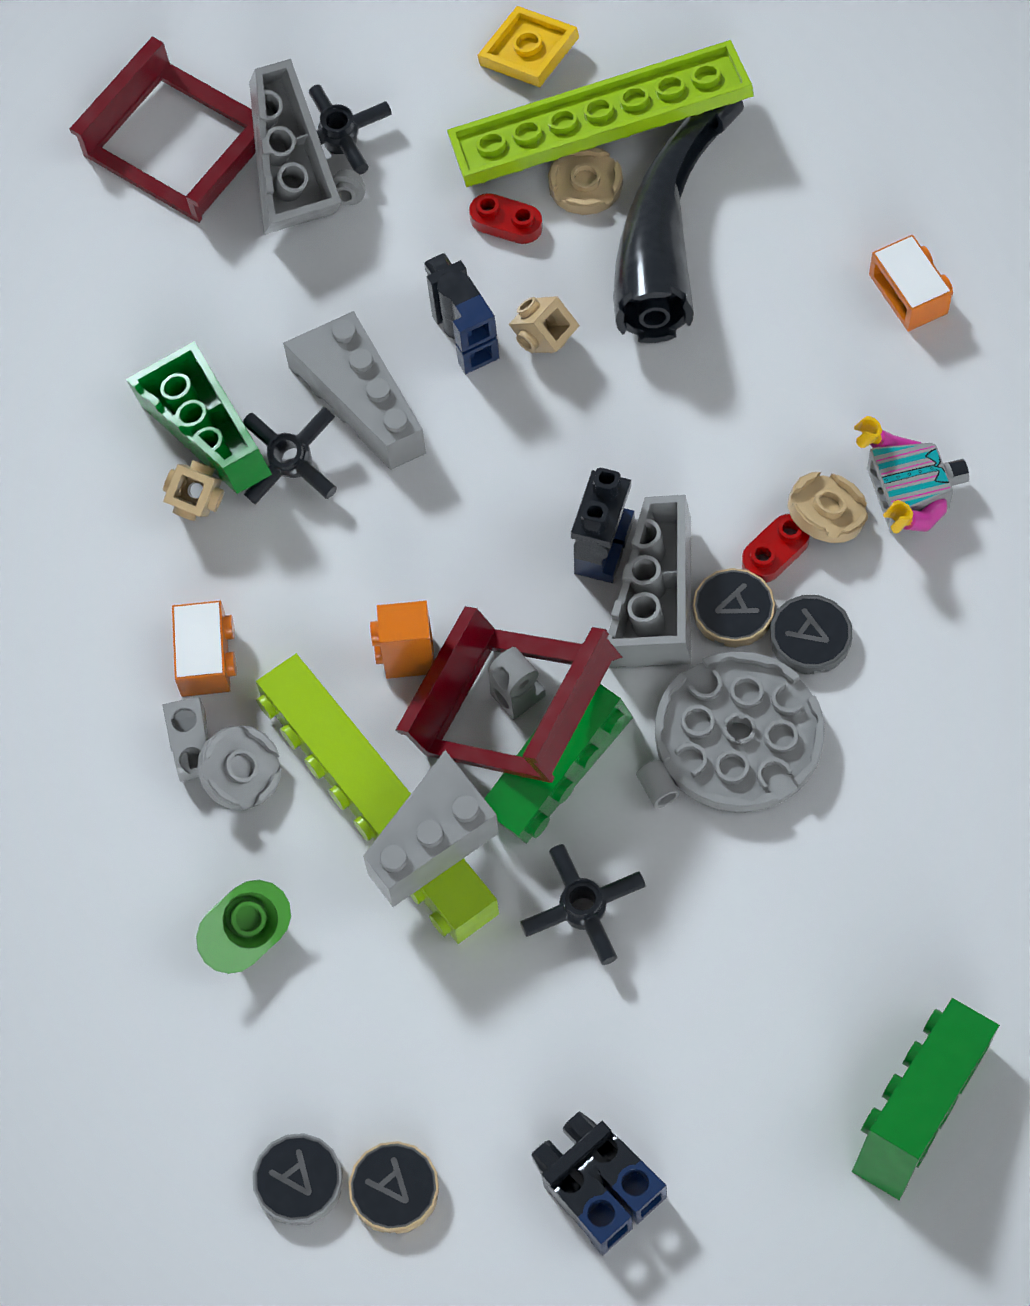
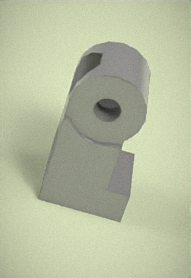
(514, 682)
(186, 734)

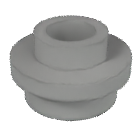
(349, 186)

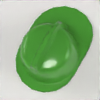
(243, 926)

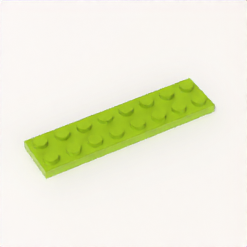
(600, 113)

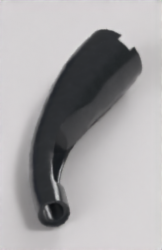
(651, 262)

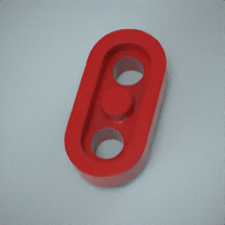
(503, 218)
(778, 546)

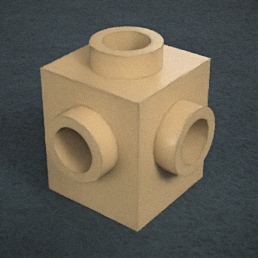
(543, 324)
(178, 490)

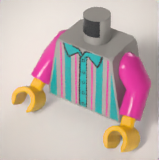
(909, 477)

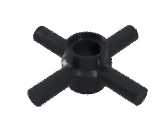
(340, 128)
(301, 465)
(582, 919)

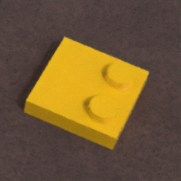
(528, 46)

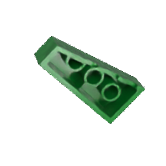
(196, 410)
(527, 803)
(923, 1096)

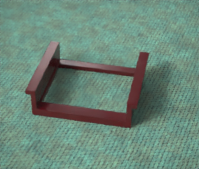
(125, 96)
(459, 666)

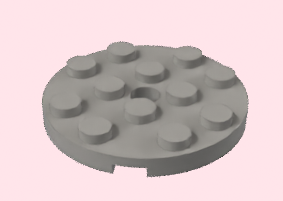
(747, 772)

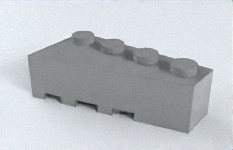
(289, 155)
(355, 382)
(655, 598)

